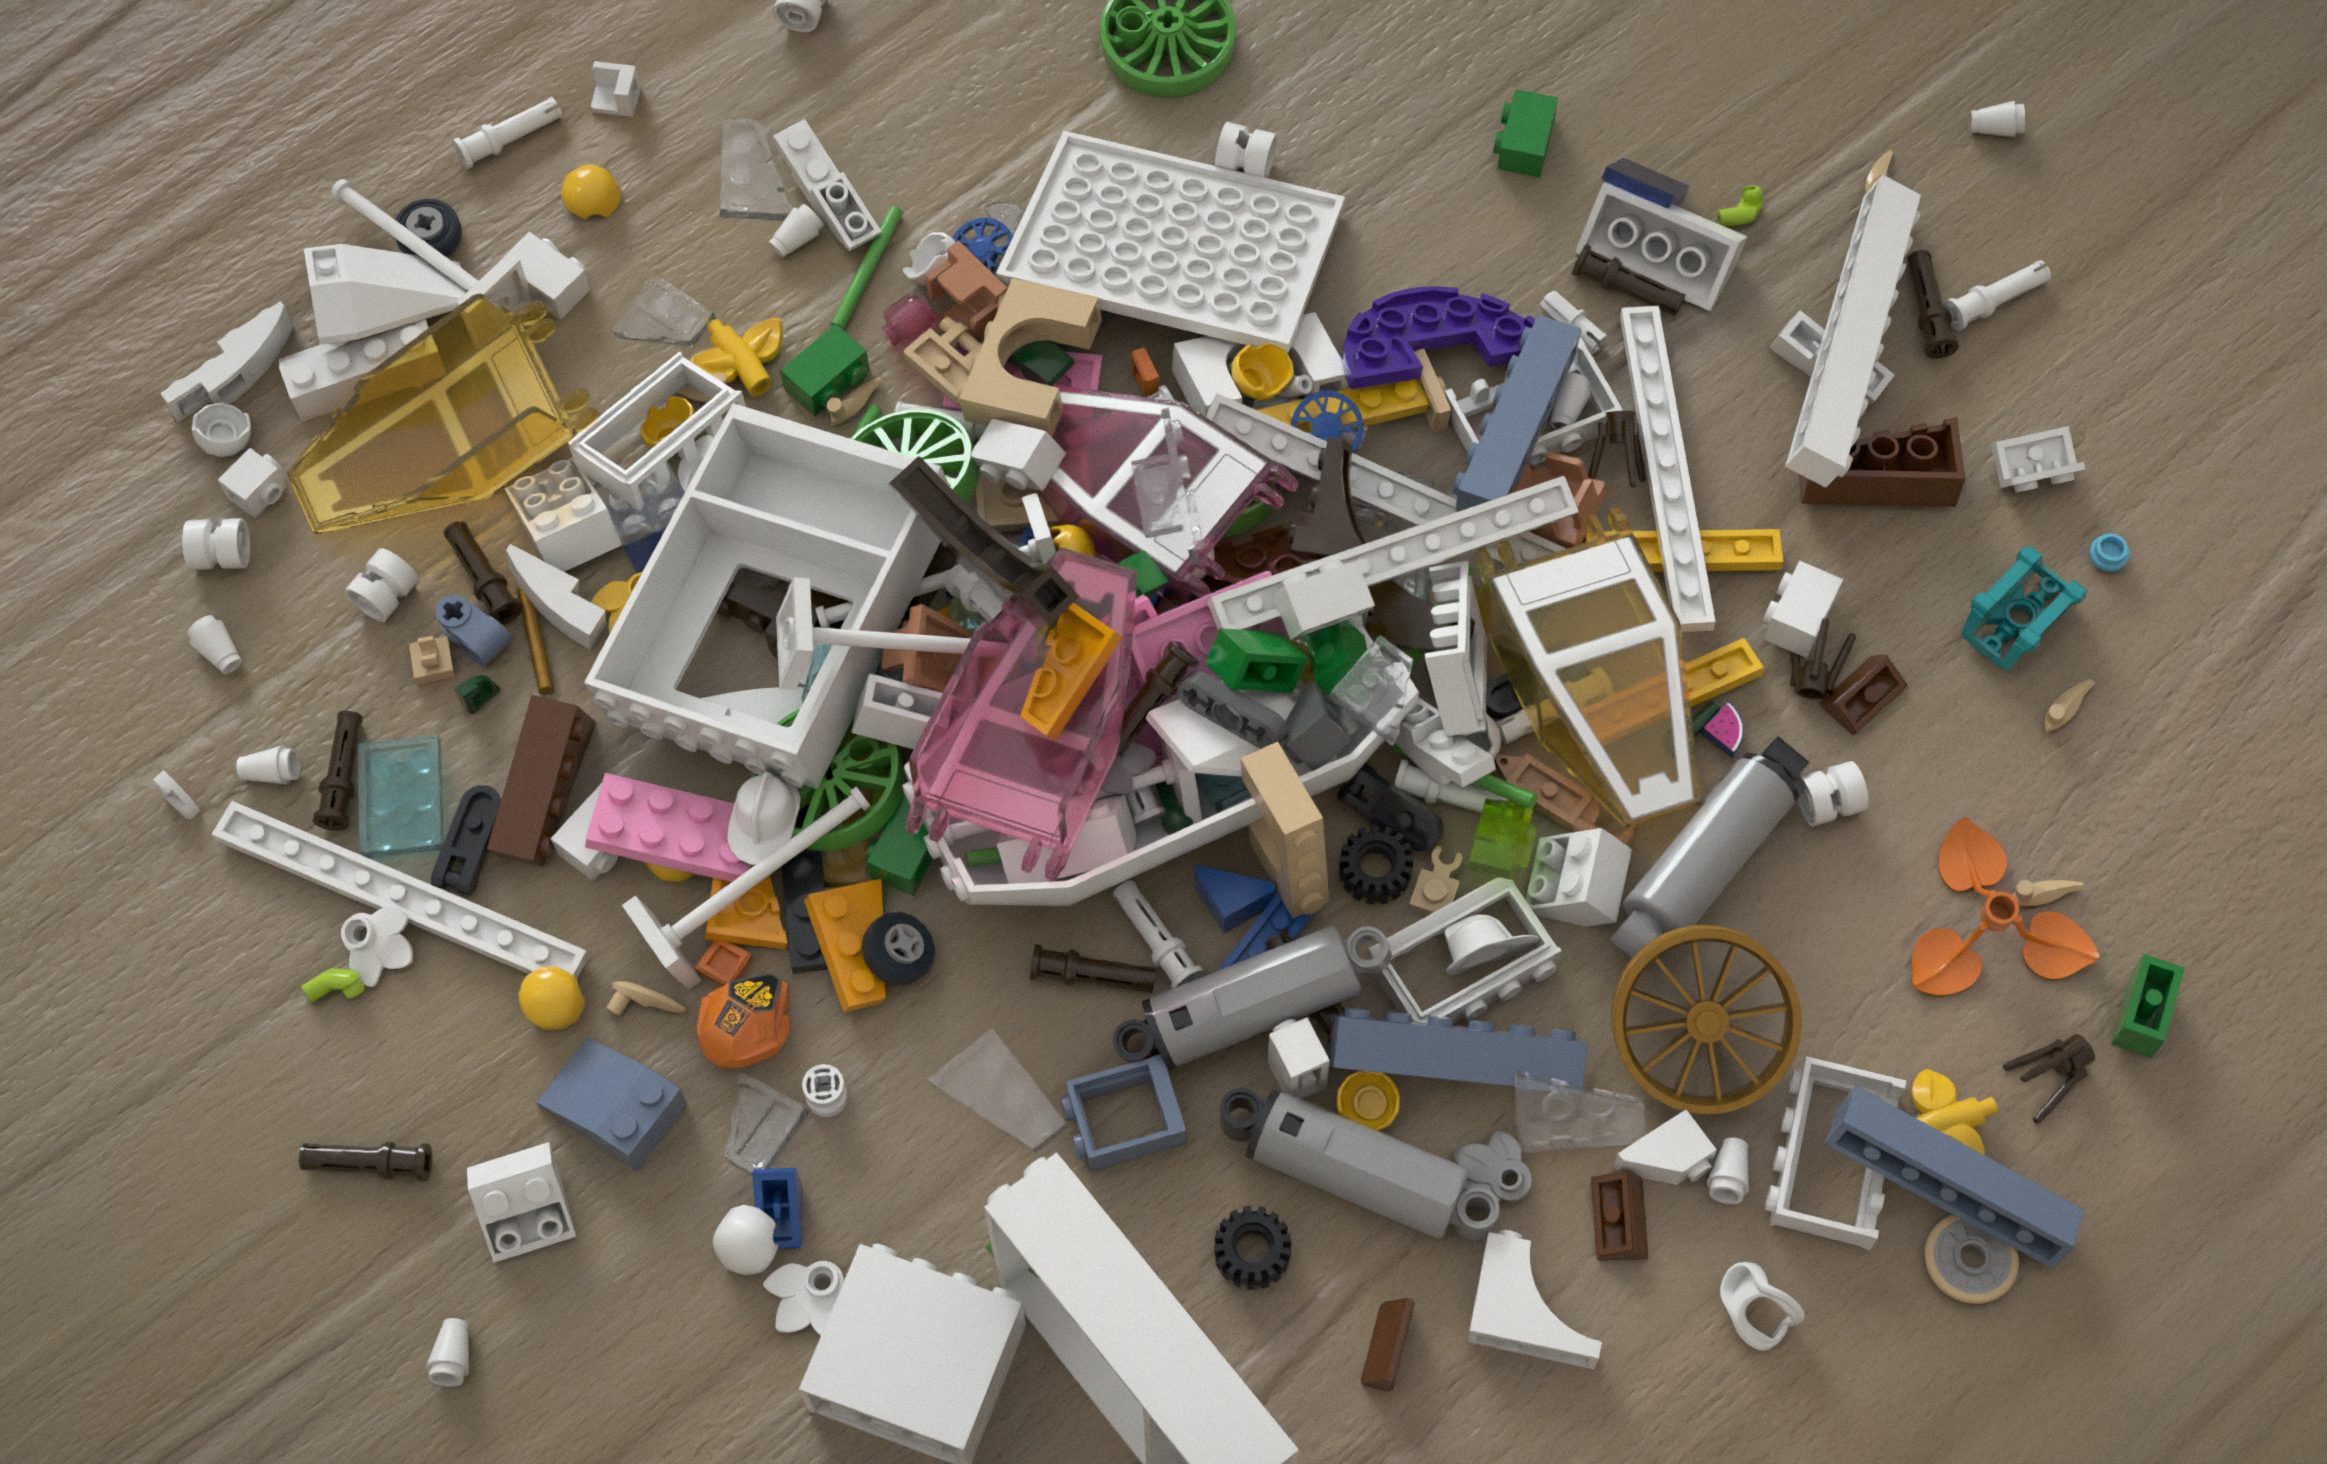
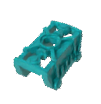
(2008, 595)

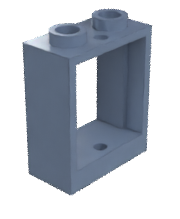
(1117, 1079)

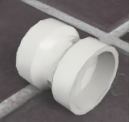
(824, 1099)

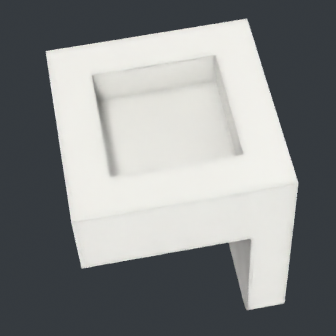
(615, 89)

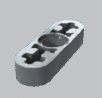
(1209, 699)

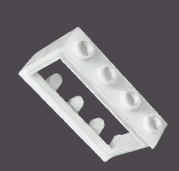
(632, 409)
(1563, 439)
(1458, 673)
(1500, 984)
(1786, 1158)

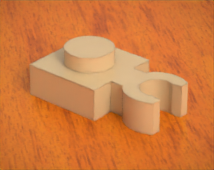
(1436, 888)

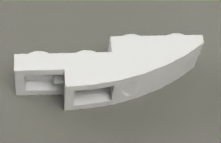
(825, 187)
(244, 359)
(1440, 756)

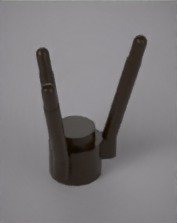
(1622, 429)
(1813, 678)
(2066, 1058)

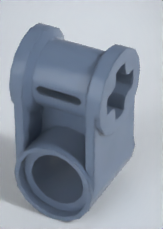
(471, 629)

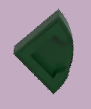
(476, 692)

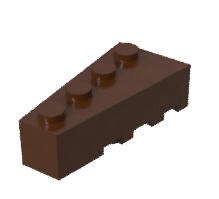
(1898, 469)
(540, 780)

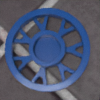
(982, 246)
(1328, 423)

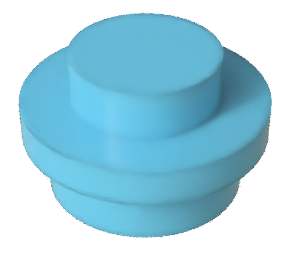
(2109, 552)

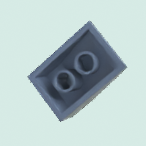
(614, 1102)

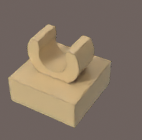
(432, 659)

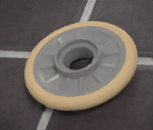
(1966, 1283)

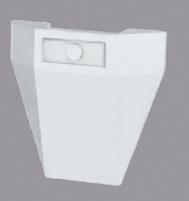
(373, 291)
(1209, 747)

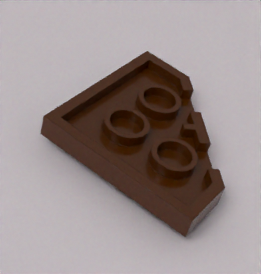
(1266, 552)

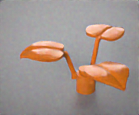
(1947, 966)

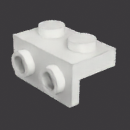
(2036, 457)

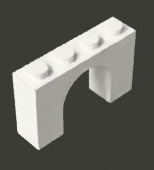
(1205, 363)

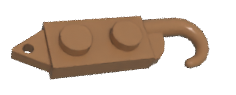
(1557, 795)

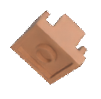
(970, 286)
(1586, 493)
(924, 668)

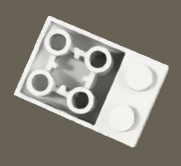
(563, 515)

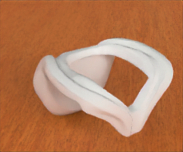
(1743, 1285)

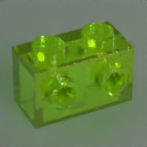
(1503, 839)

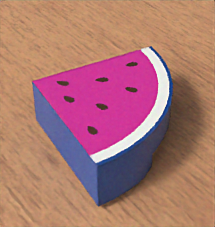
(1725, 730)

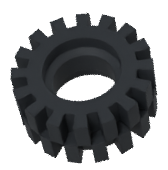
(1382, 843)
(1247, 1272)

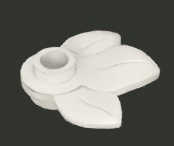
(382, 945)
(801, 1300)

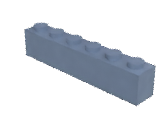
(1519, 413)
(1451, 1051)
(1954, 1177)

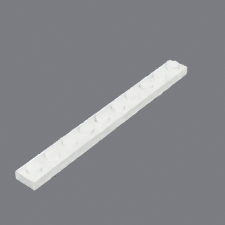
(1667, 469)
(1368, 480)
(1410, 549)
(386, 887)

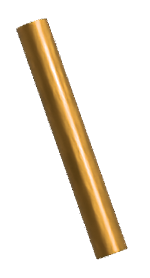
(536, 644)

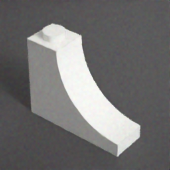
(1513, 1314)

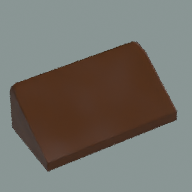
(1864, 693)
(1619, 1216)
(1387, 1344)

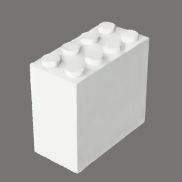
(914, 1354)

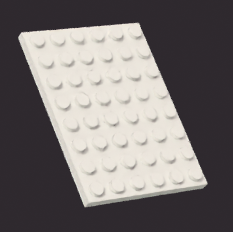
(1174, 240)

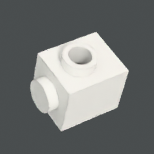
(253, 482)

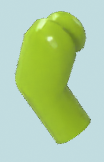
(1746, 210)
(334, 979)

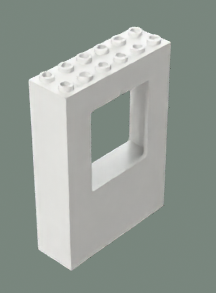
(789, 508)
(1123, 1328)

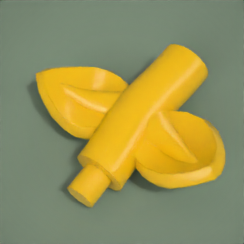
(743, 355)
(1937, 1102)

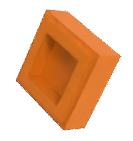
(1144, 372)
(723, 962)

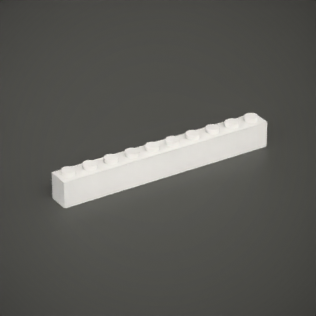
(1854, 333)

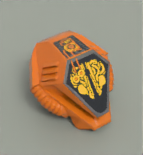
(744, 1021)

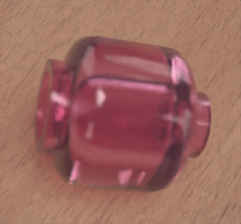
(908, 319)

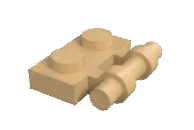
(938, 359)

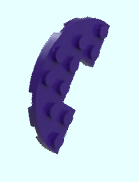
(1384, 337)

